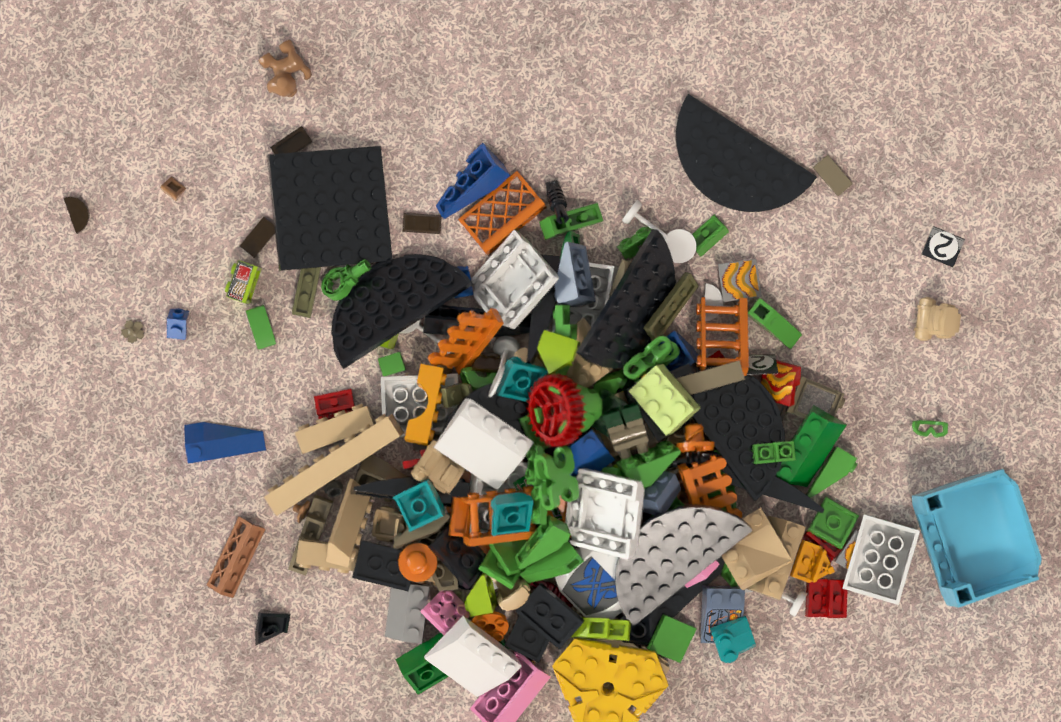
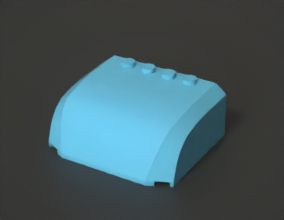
(977, 537)

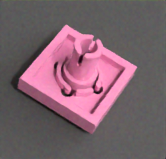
(444, 616)

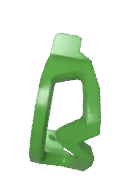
(915, 425)

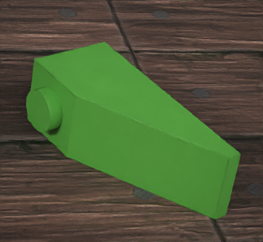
(578, 219)
(834, 469)
(543, 542)

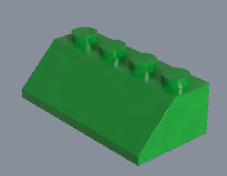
(811, 445)
(417, 669)

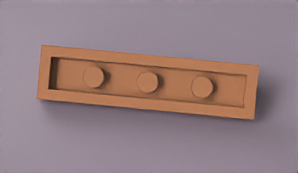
(238, 559)

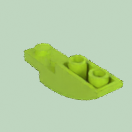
(603, 629)

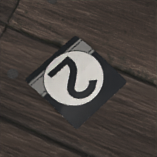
(943, 246)
(762, 364)

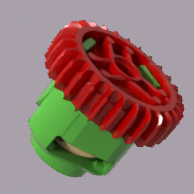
(562, 409)

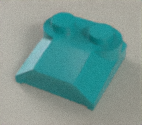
(518, 379)
(420, 505)
(511, 513)
(732, 639)

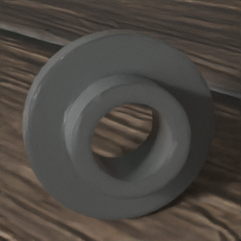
(333, 488)

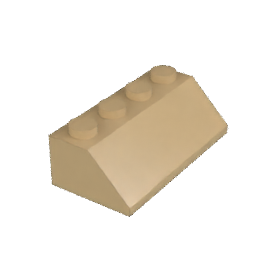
(348, 527)
(791, 537)

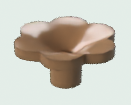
(301, 510)

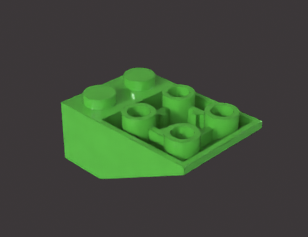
(649, 465)

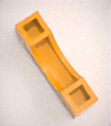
(420, 429)

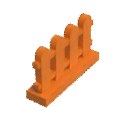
(475, 339)
(694, 491)

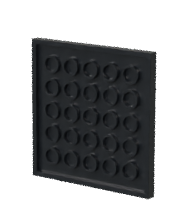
(329, 207)

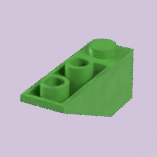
(774, 323)
(553, 565)

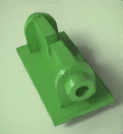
(628, 246)

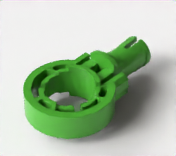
(349, 278)

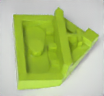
(557, 351)

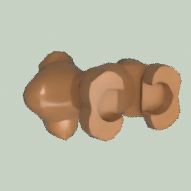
(283, 82)

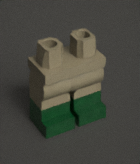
(626, 436)

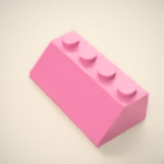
(512, 697)

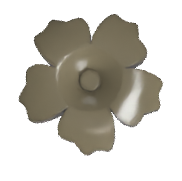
(133, 331)

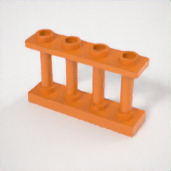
(739, 328)
(476, 537)

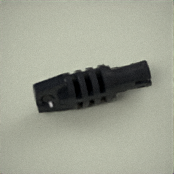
(557, 201)
(690, 457)

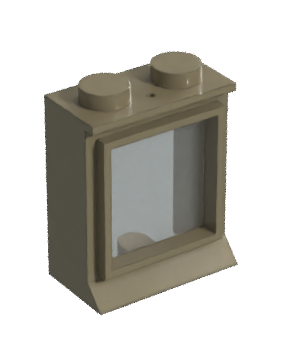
(814, 393)

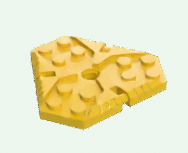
(587, 666)

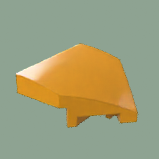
(811, 563)

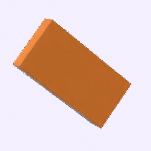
(459, 518)

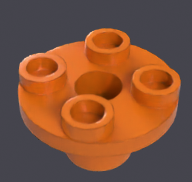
(695, 439)
(417, 562)
(493, 624)

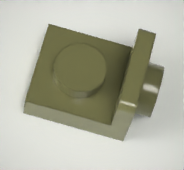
(454, 394)

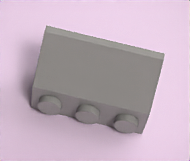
(404, 615)

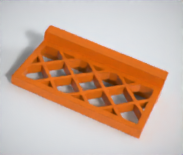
(516, 223)

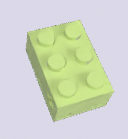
(664, 399)

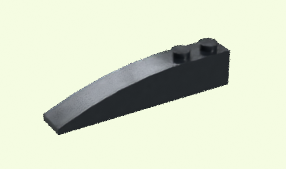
(542, 313)
(446, 316)
(392, 487)
(783, 491)

